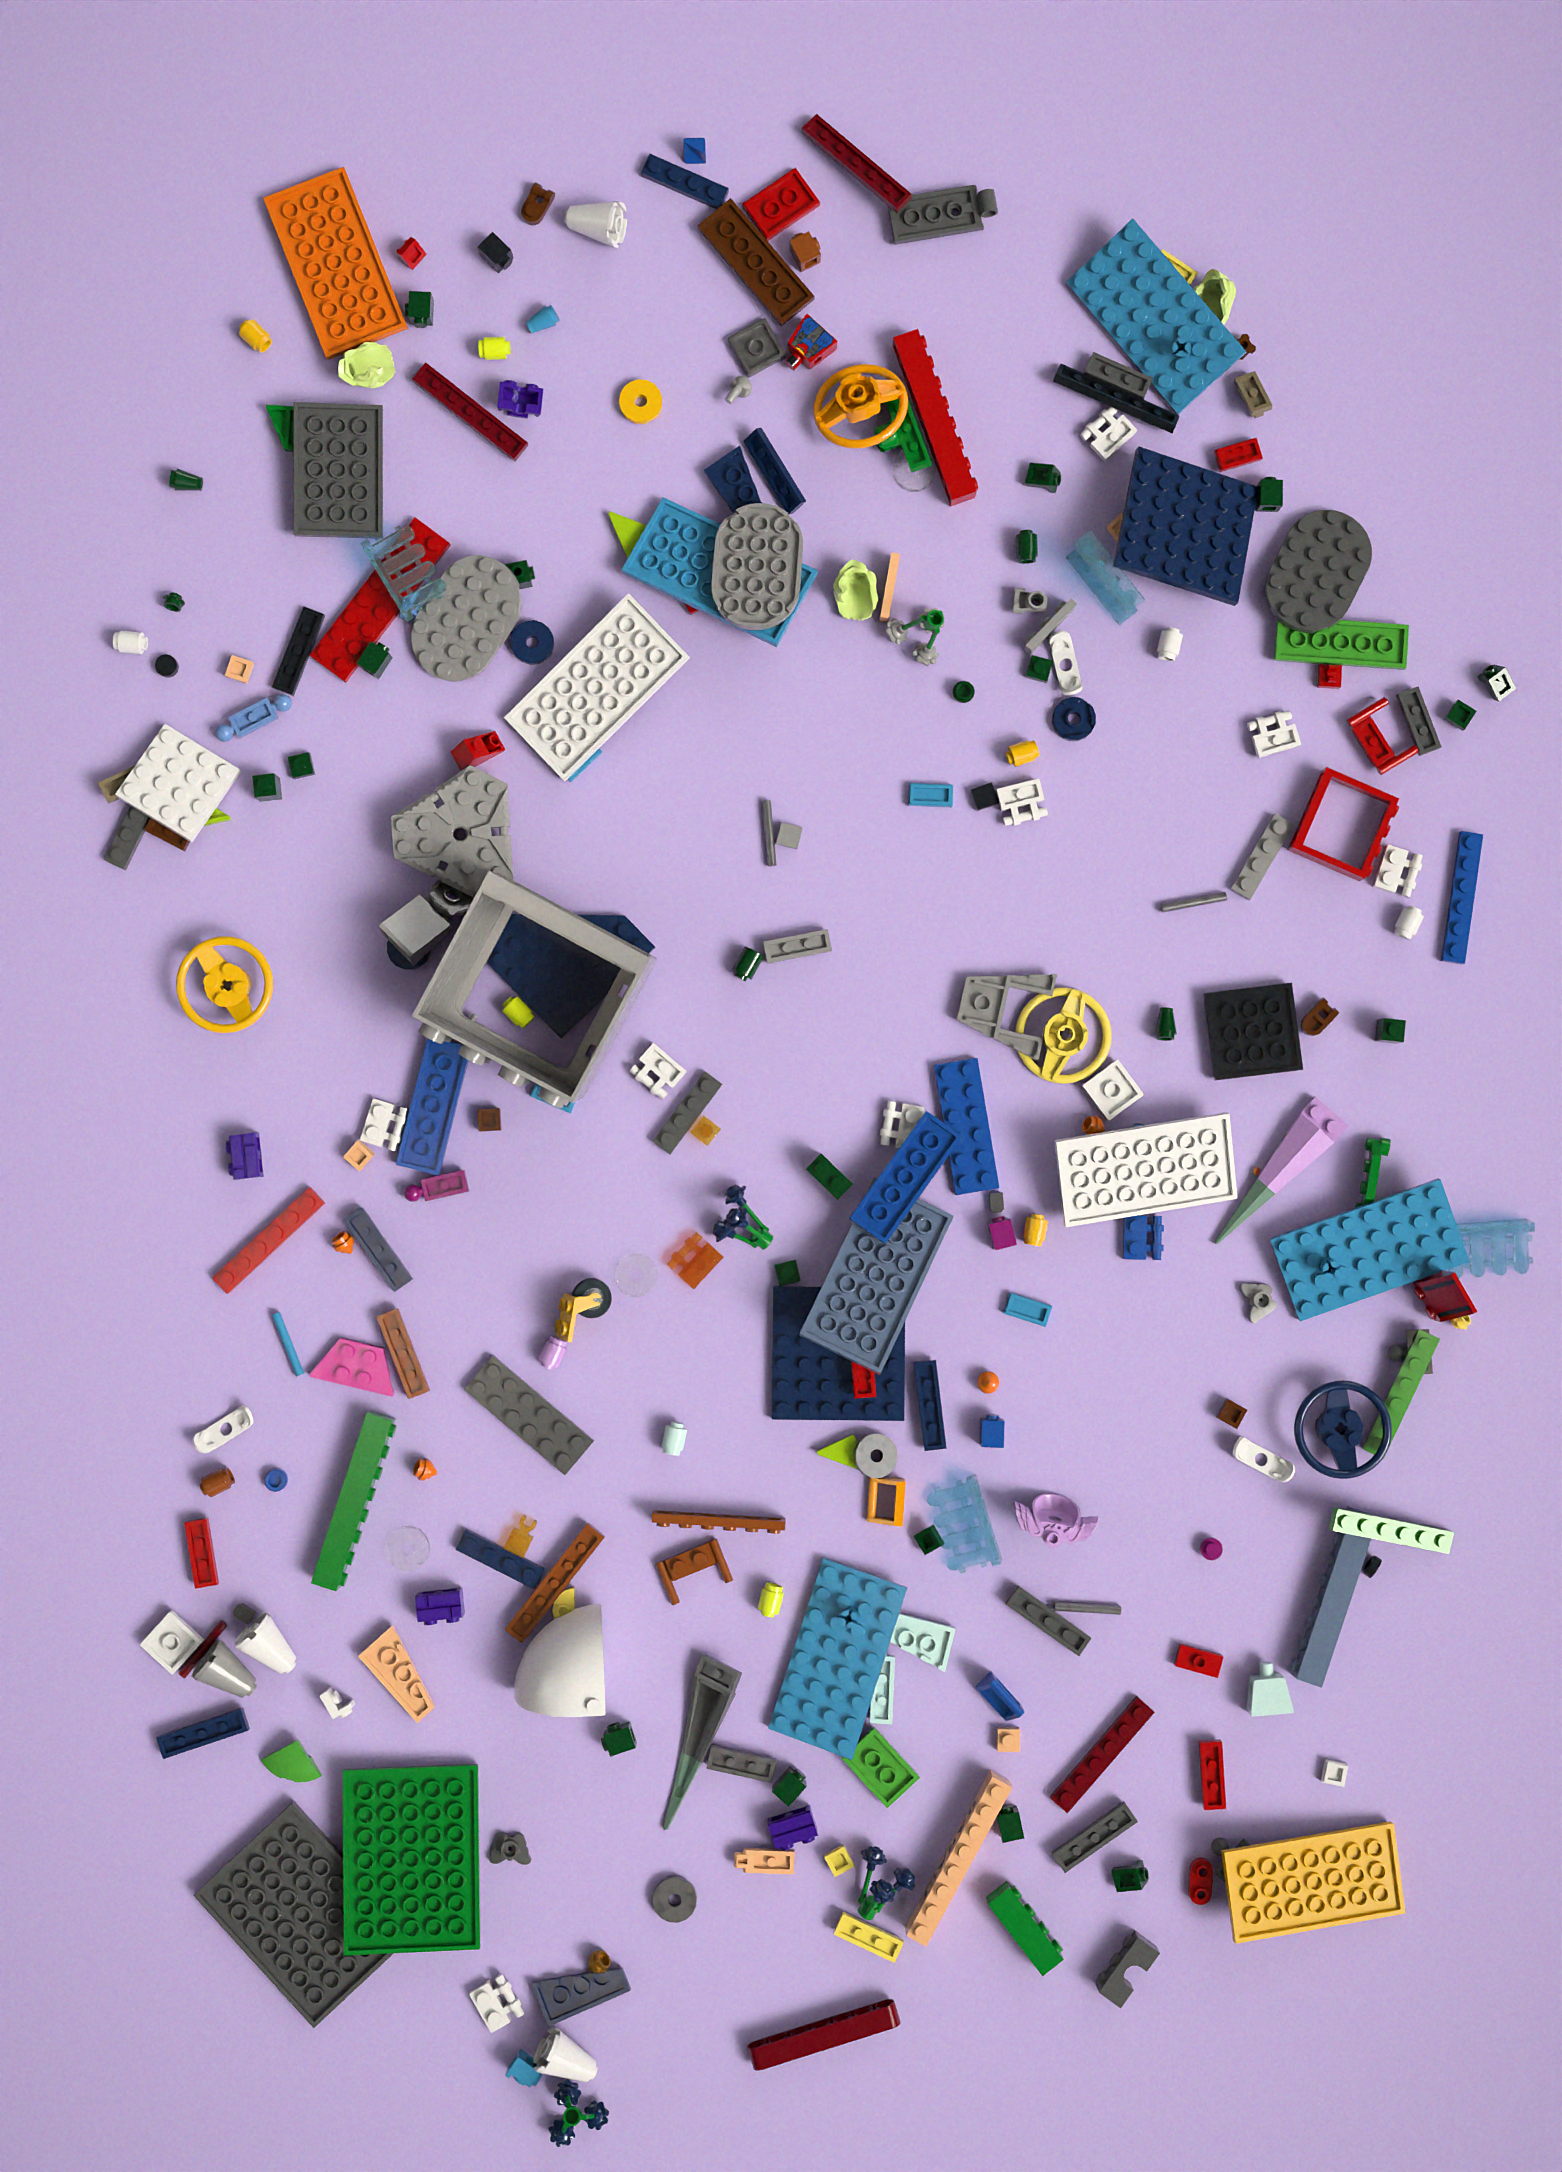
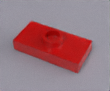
(1238, 454)
(863, 1382)
(1198, 1660)

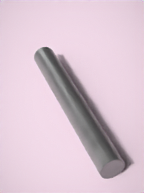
(769, 833)
(1192, 902)
(1087, 1608)

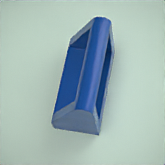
(1000, 1697)

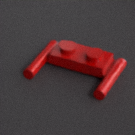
(1373, 741)

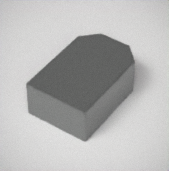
(996, 1202)
(244, 1613)

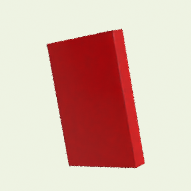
(781, 204)

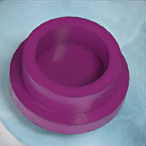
(1211, 1548)

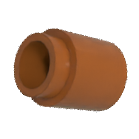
(217, 1482)

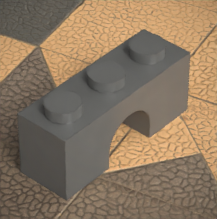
(1135, 1952)

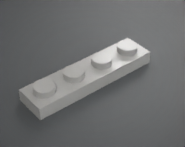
(1262, 857)

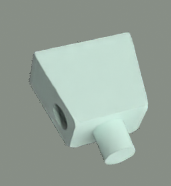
(1268, 1693)

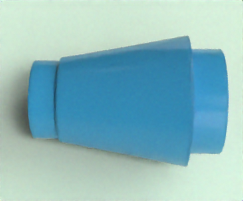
(543, 319)

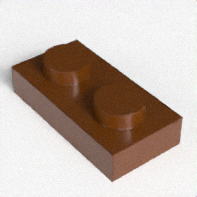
(166, 834)

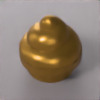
(599, 1962)

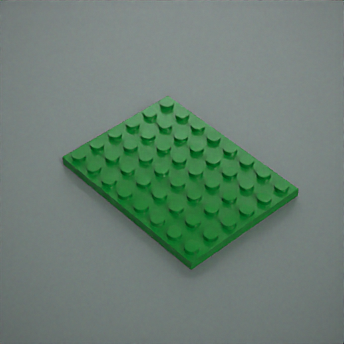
(411, 1859)

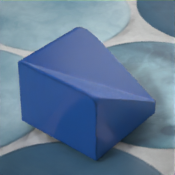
(694, 150)

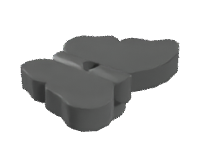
(519, 1851)

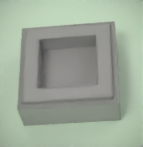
(789, 835)

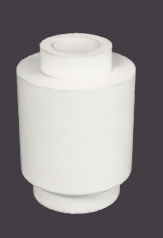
(130, 642)
(1169, 644)
(1408, 922)

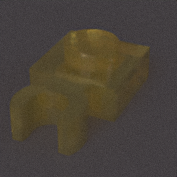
(520, 1539)

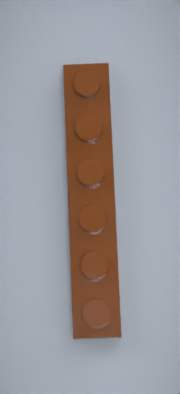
(708, 1521)
(554, 1582)

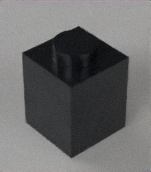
(496, 253)

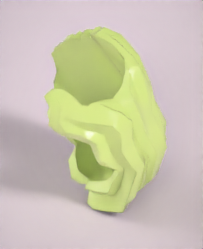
(1217, 293)
(367, 365)
(855, 591)

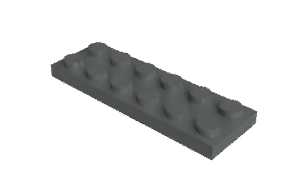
(529, 1415)

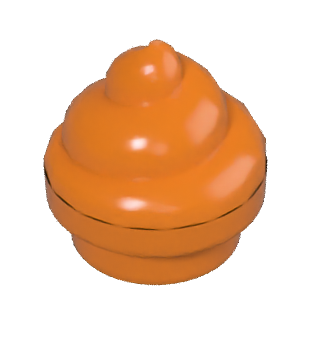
(1093, 1125)
(343, 1242)
(988, 1382)
(424, 1469)

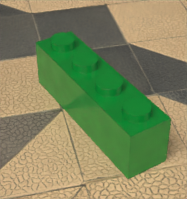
(1024, 1928)

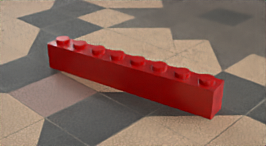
(934, 417)

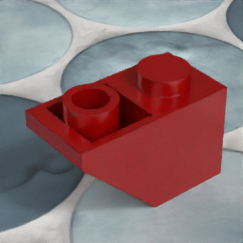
(477, 750)

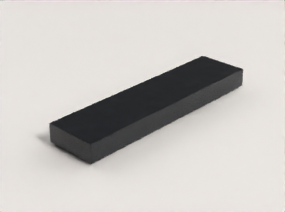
(298, 651)

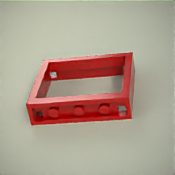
(1297, 847)

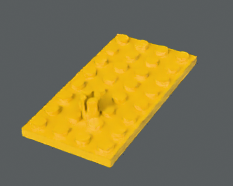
(1313, 1882)

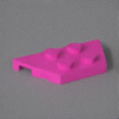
(356, 1366)

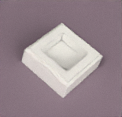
(1334, 1772)

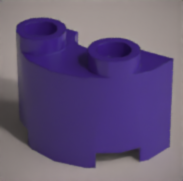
(520, 400)

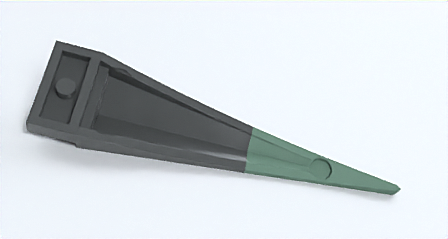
(710, 1699)

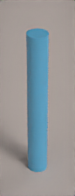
(288, 1345)

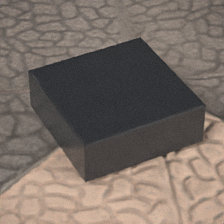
(984, 796)

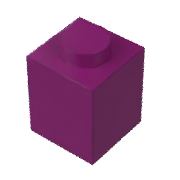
(1001, 1233)

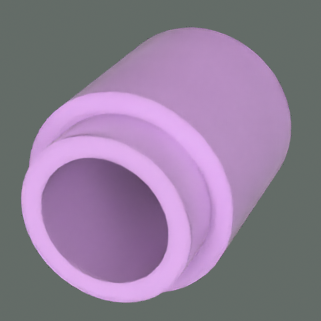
(552, 1352)

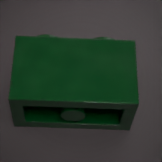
(829, 1176)

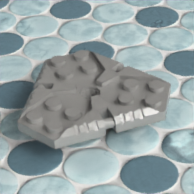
(471, 803)

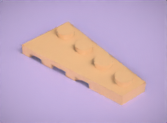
(396, 1671)

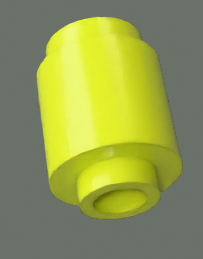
(494, 348)
(517, 1011)
(770, 1599)

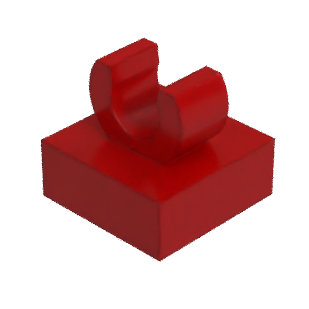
(411, 253)
(1329, 676)

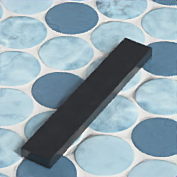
(1116, 398)

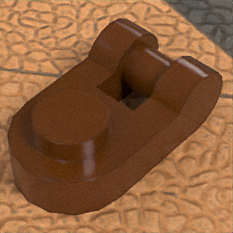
(532, 211)
(1313, 1023)

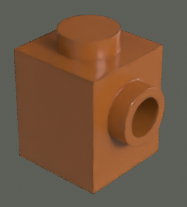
(805, 250)

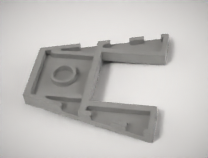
(984, 1006)

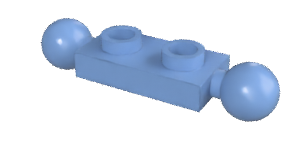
(253, 717)

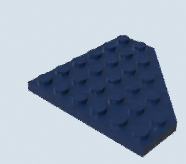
(556, 974)

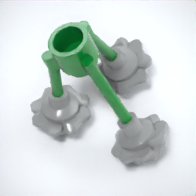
(932, 621)

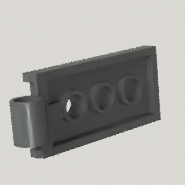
(930, 214)

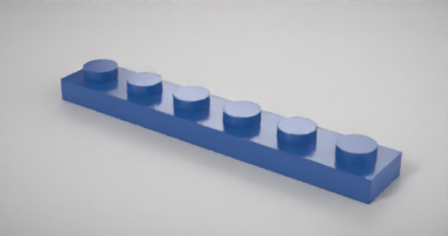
(1462, 897)

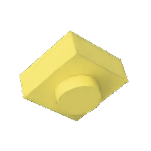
(839, 1860)

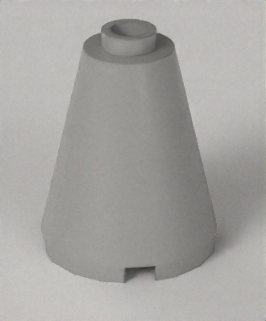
(224, 1671)

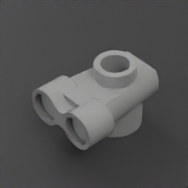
(1023, 600)

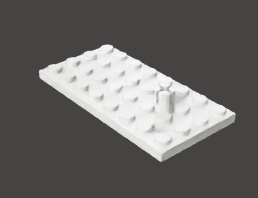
(597, 687)
(1146, 1169)

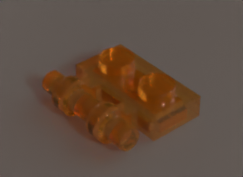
(701, 1263)

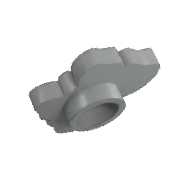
(1254, 1293)

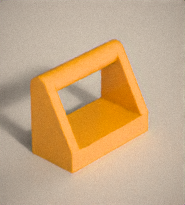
(899, 1498)

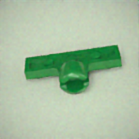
(906, 437)

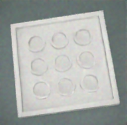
(178, 783)

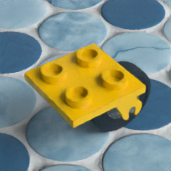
(589, 1299)

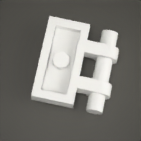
(1113, 437)
(1276, 740)
(1020, 795)
(1391, 868)
(663, 1066)
(908, 1118)
(378, 1122)
(490, 2005)

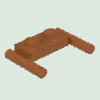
(689, 1563)

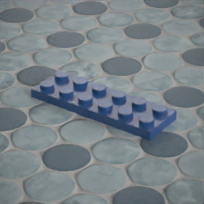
(433, 1107)
(966, 1113)
(905, 1177)

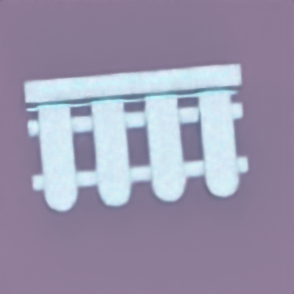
(409, 579)
(1498, 1241)
(973, 1533)

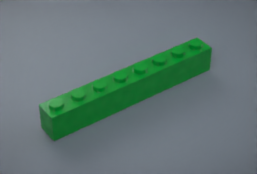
(353, 1501)

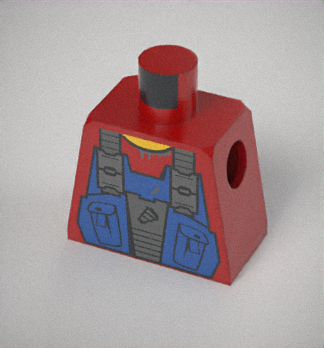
(809, 344)

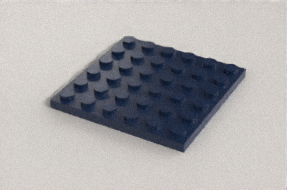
(1186, 526)
(817, 1382)

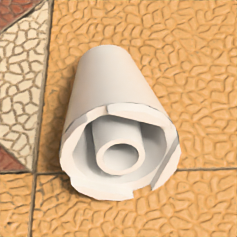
(598, 221)
(266, 1644)
(563, 2058)

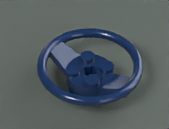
(1341, 1444)

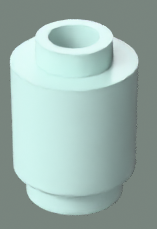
(674, 1438)

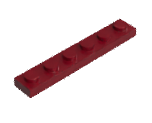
(856, 163)
(470, 411)
(1102, 1754)

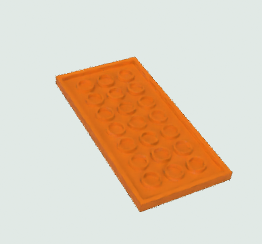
(335, 263)

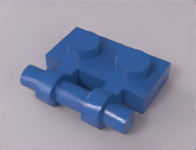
(1135, 1237)

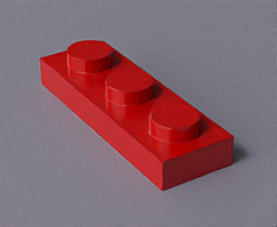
(201, 1553)
(1212, 1774)

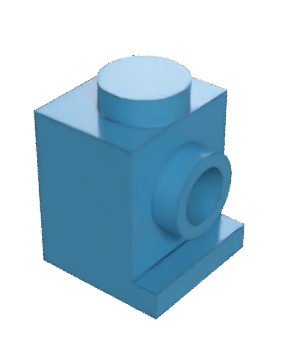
(522, 2069)

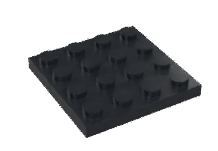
(1253, 1031)

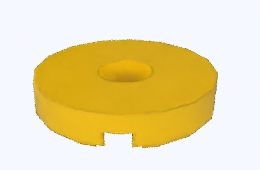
(637, 389)

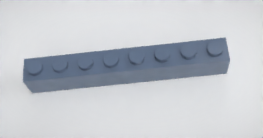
(1330, 1607)

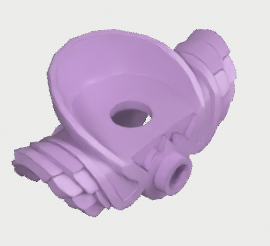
(1054, 1520)

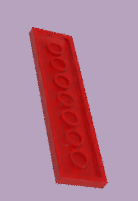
(371, 610)

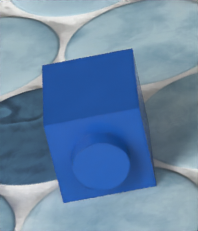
(992, 1431)

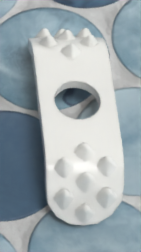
(1062, 649)
(212, 1438)
(1275, 1467)

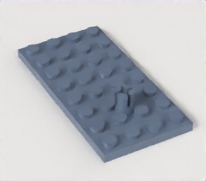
(875, 1287)

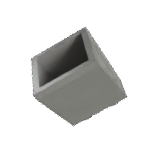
(415, 928)

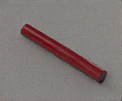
(203, 1648)

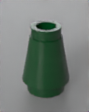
(185, 481)
(1165, 1025)

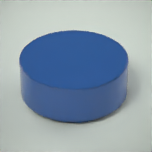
(276, 1480)

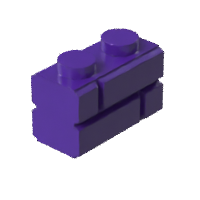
(245, 1156)
(440, 1605)
(792, 1828)

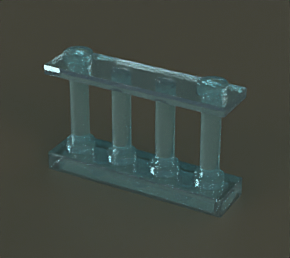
(1104, 580)

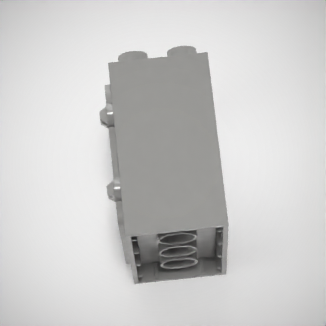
(465, 958)

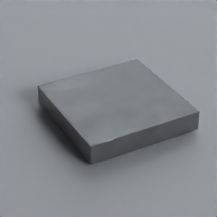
(756, 347)

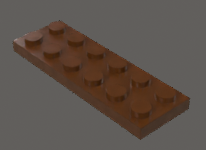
(756, 262)

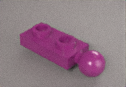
(438, 1187)

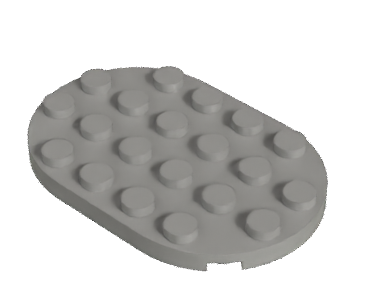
(757, 566)
(470, 622)

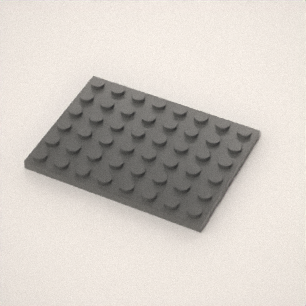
(288, 1915)

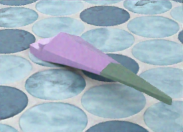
(1305, 1140)

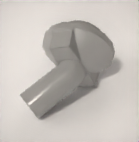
(740, 387)

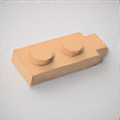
(765, 1860)

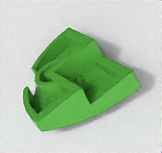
(292, 1763)

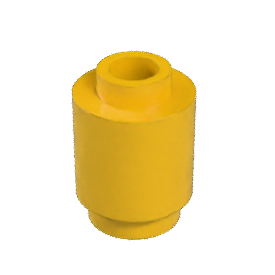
(255, 335)
(1022, 753)
(1035, 1229)

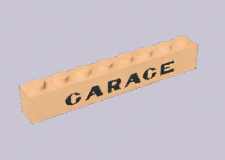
(958, 1858)

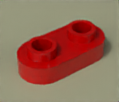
(1200, 1882)

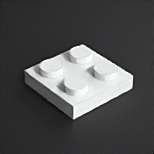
(1112, 1090)
(172, 1642)

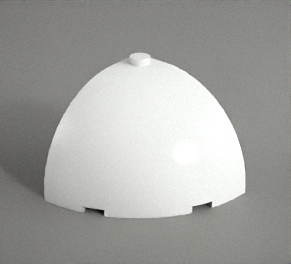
(564, 1667)

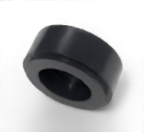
(166, 666)
(1372, 1566)

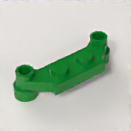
(1371, 1166)

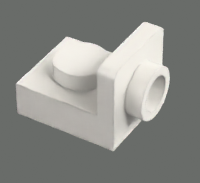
(332, 1702)

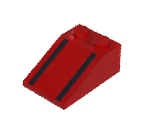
(1444, 1296)

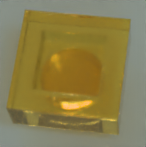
(705, 1130)

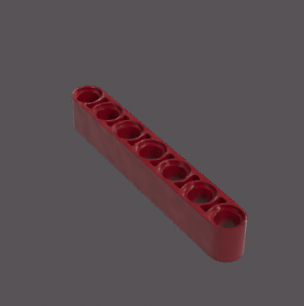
(823, 2034)

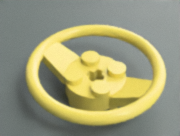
(1060, 1050)

